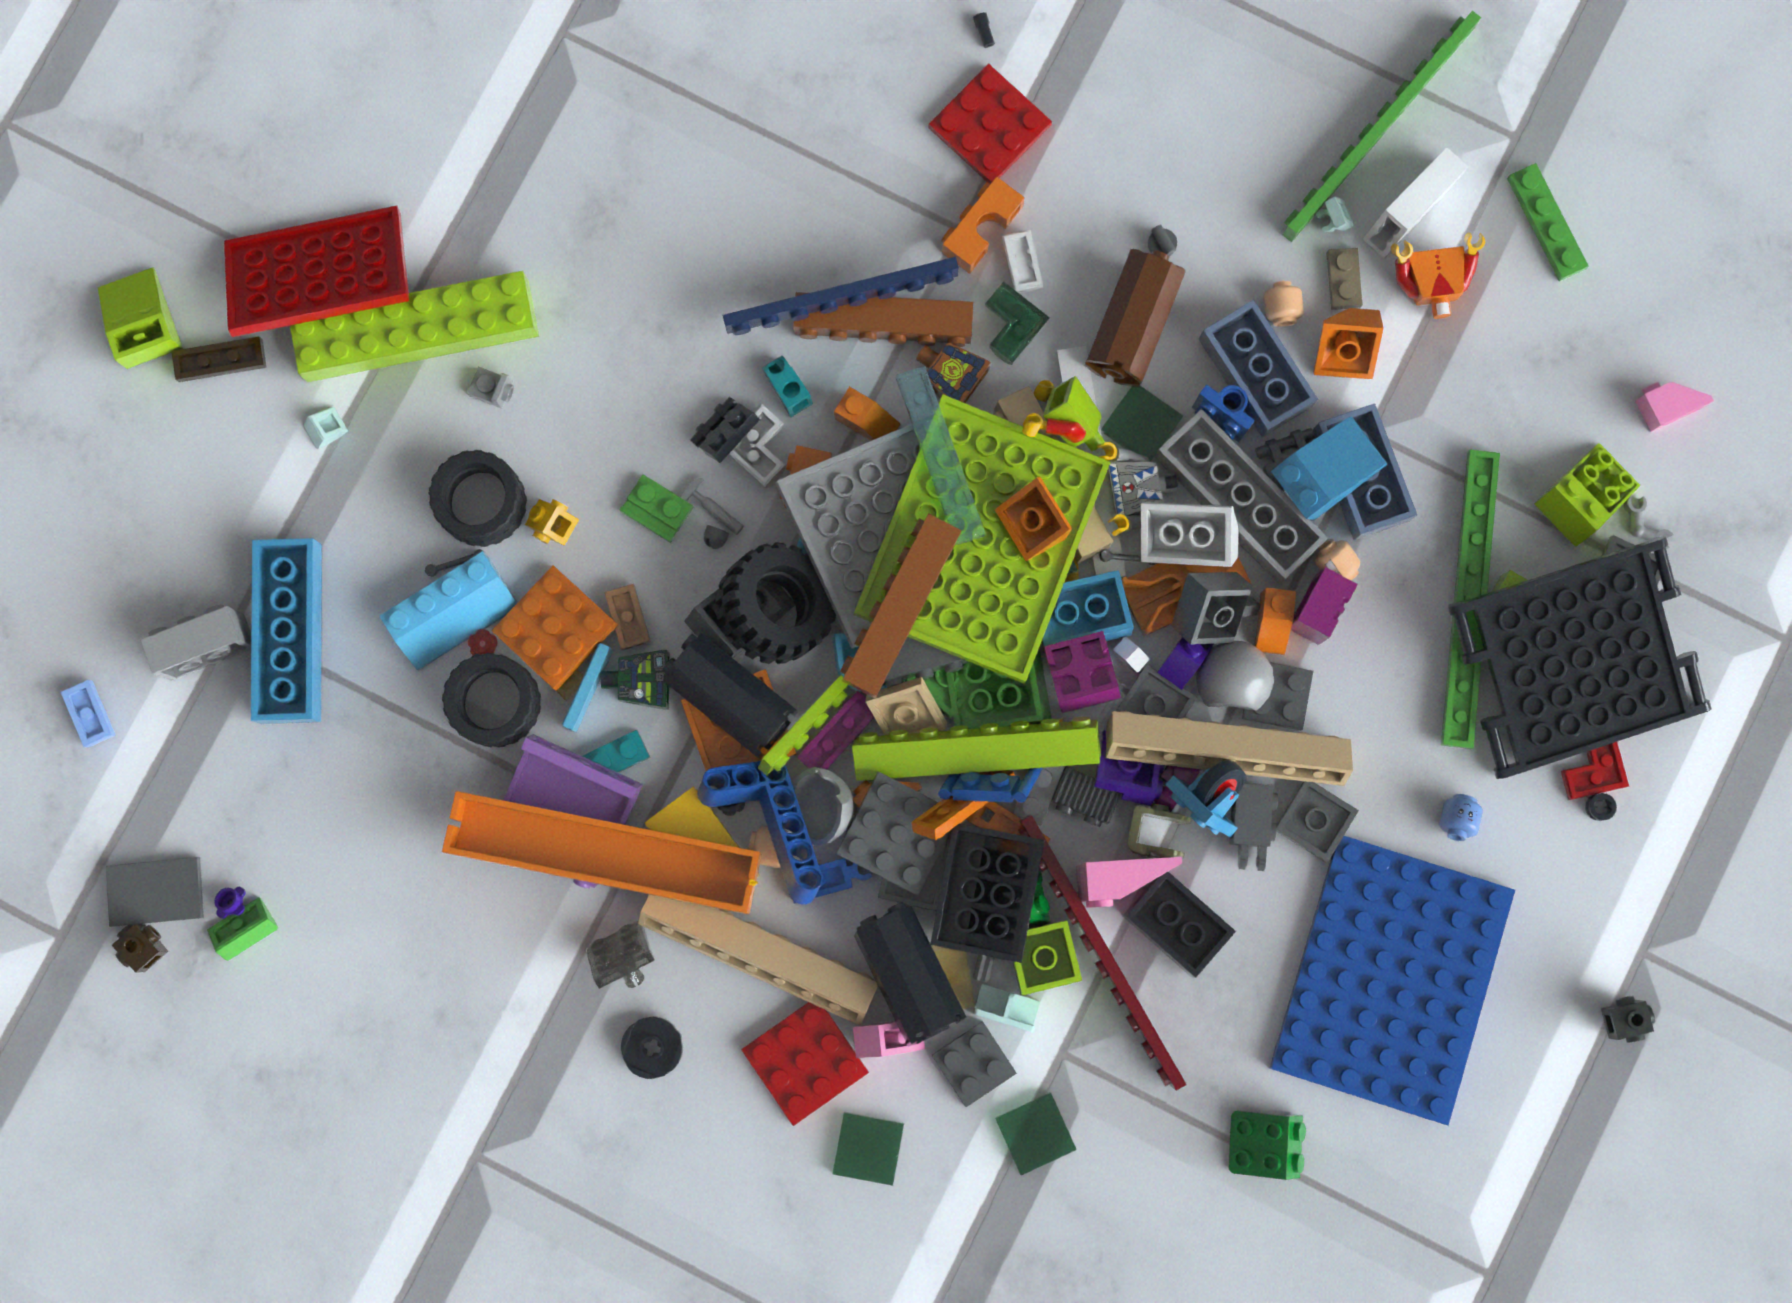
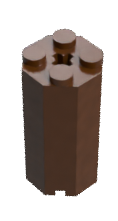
(1135, 317)

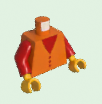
(1437, 274)

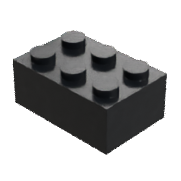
(1179, 924)

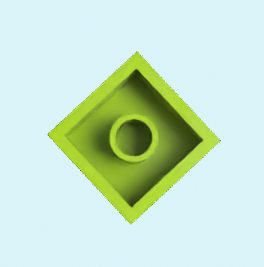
(1047, 959)

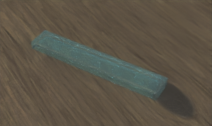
(940, 454)

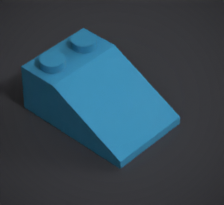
(1329, 468)
(1090, 607)

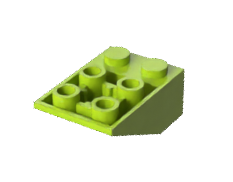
(137, 319)
(1587, 495)

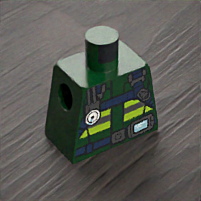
(640, 679)

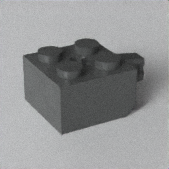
(1213, 607)

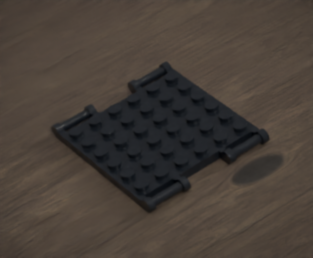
(1581, 657)

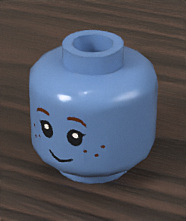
(1461, 817)

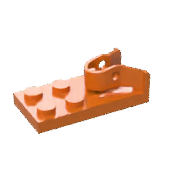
(1157, 591)

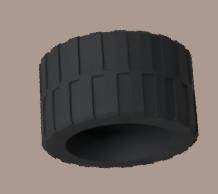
(452, 473)
(461, 680)

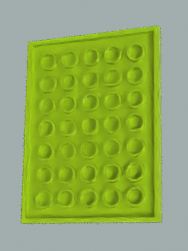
(987, 597)

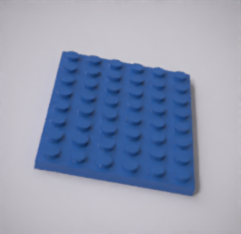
(1392, 979)

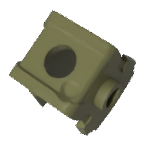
(1156, 811)

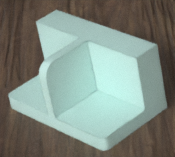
(1006, 1007)

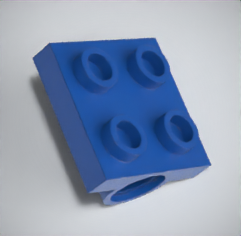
(1232, 422)

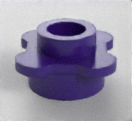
(224, 898)

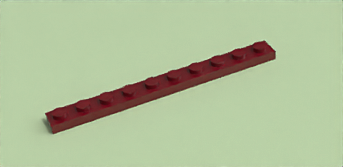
(1106, 965)

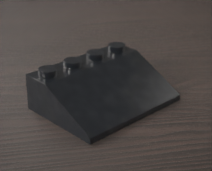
(987, 892)

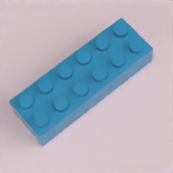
(286, 631)

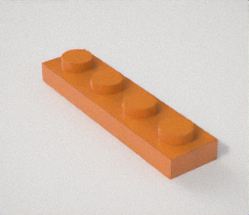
(948, 814)

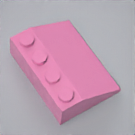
(1111, 880)

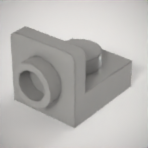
(491, 387)

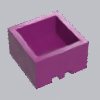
(1322, 605)
(1082, 672)

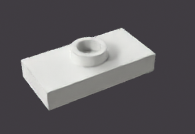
(1022, 261)

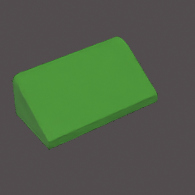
(240, 932)

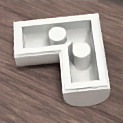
(752, 451)

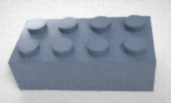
(1257, 361)
(1384, 497)

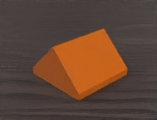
(1033, 519)

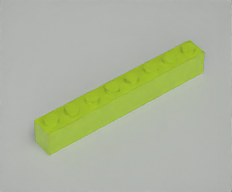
(977, 749)

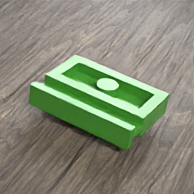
(656, 508)

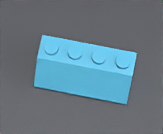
(449, 610)

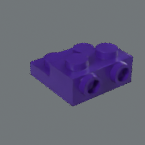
(1133, 779)

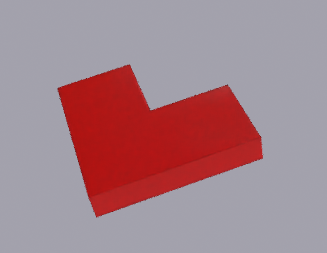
(1601, 775)

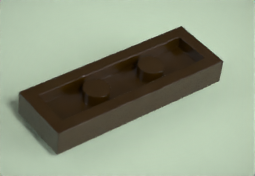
(219, 359)

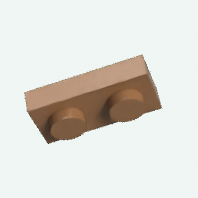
(627, 613)

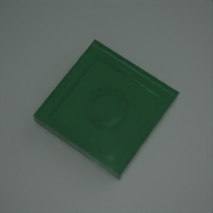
(1141, 422)
(1035, 1133)
(868, 1148)

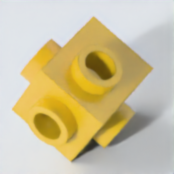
(551, 522)

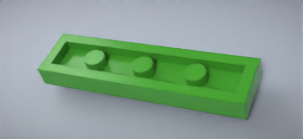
(1547, 222)

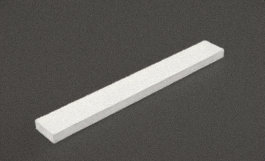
(1071, 364)

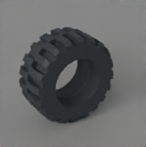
(747, 622)

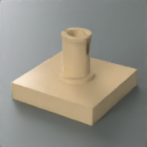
(906, 707)

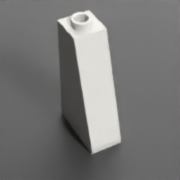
(1415, 202)

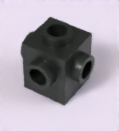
(1628, 1019)

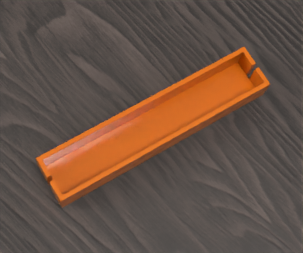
(602, 852)

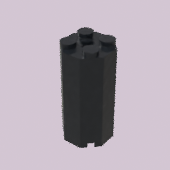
(728, 694)
(908, 974)

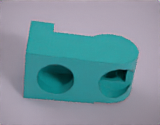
(787, 386)

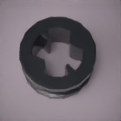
(1611, 807)

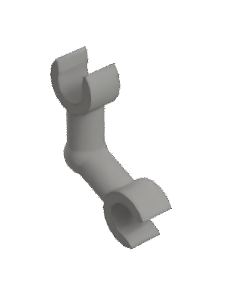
(1637, 525)

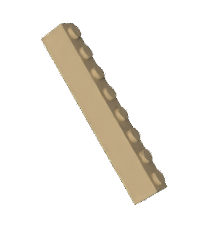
(1205, 744)
(762, 955)

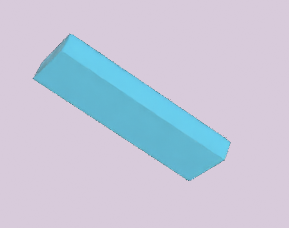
(587, 687)

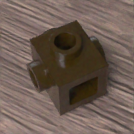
(139, 947)

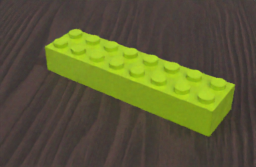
(425, 327)

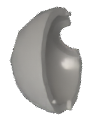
(1235, 676)
(824, 803)

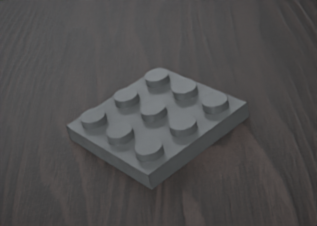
(884, 837)

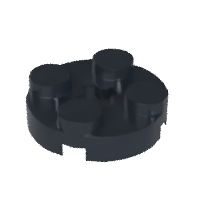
(636, 1055)

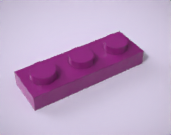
(837, 733)

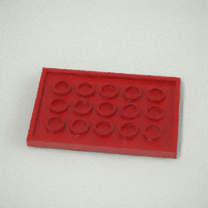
(315, 271)

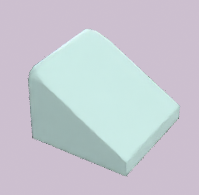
(325, 427)

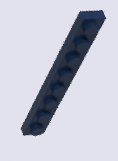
(829, 299)

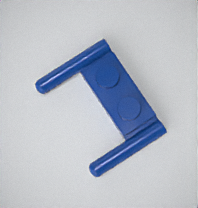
(989, 788)

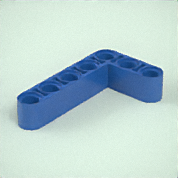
(778, 818)

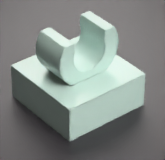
(1338, 214)

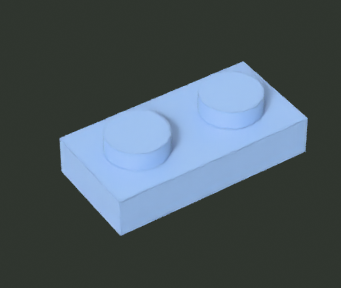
(88, 713)

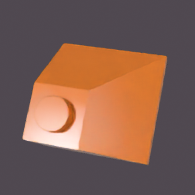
(1349, 344)

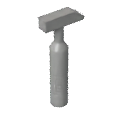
(711, 506)

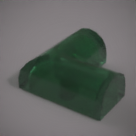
(1022, 321)

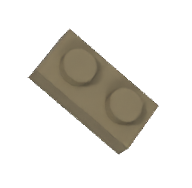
(1344, 278)

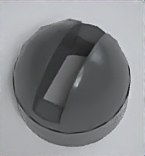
(715, 537)

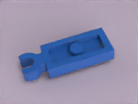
(838, 877)

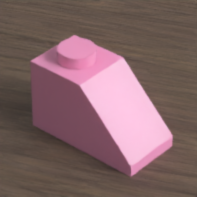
(1669, 403)
(881, 1040)

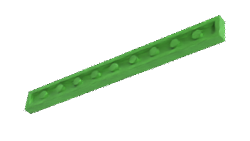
(1372, 134)
(1471, 582)

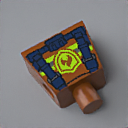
(954, 371)

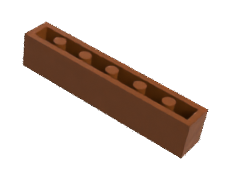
(893, 320)
(901, 605)

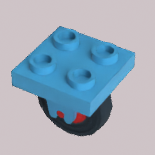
(1211, 795)

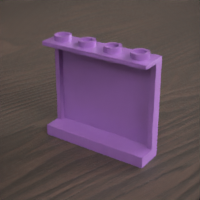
(571, 784)

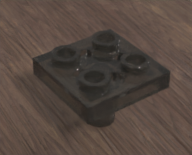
(620, 956)

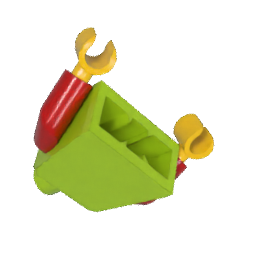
(1067, 414)

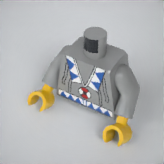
(1133, 482)

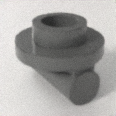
(1162, 240)

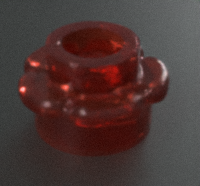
(482, 635)

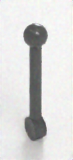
(1107, 555)
(432, 570)

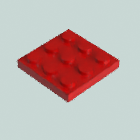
(990, 124)
(804, 1061)

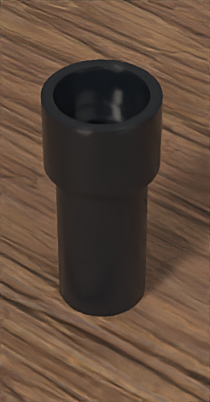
(982, 23)

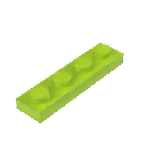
(797, 736)

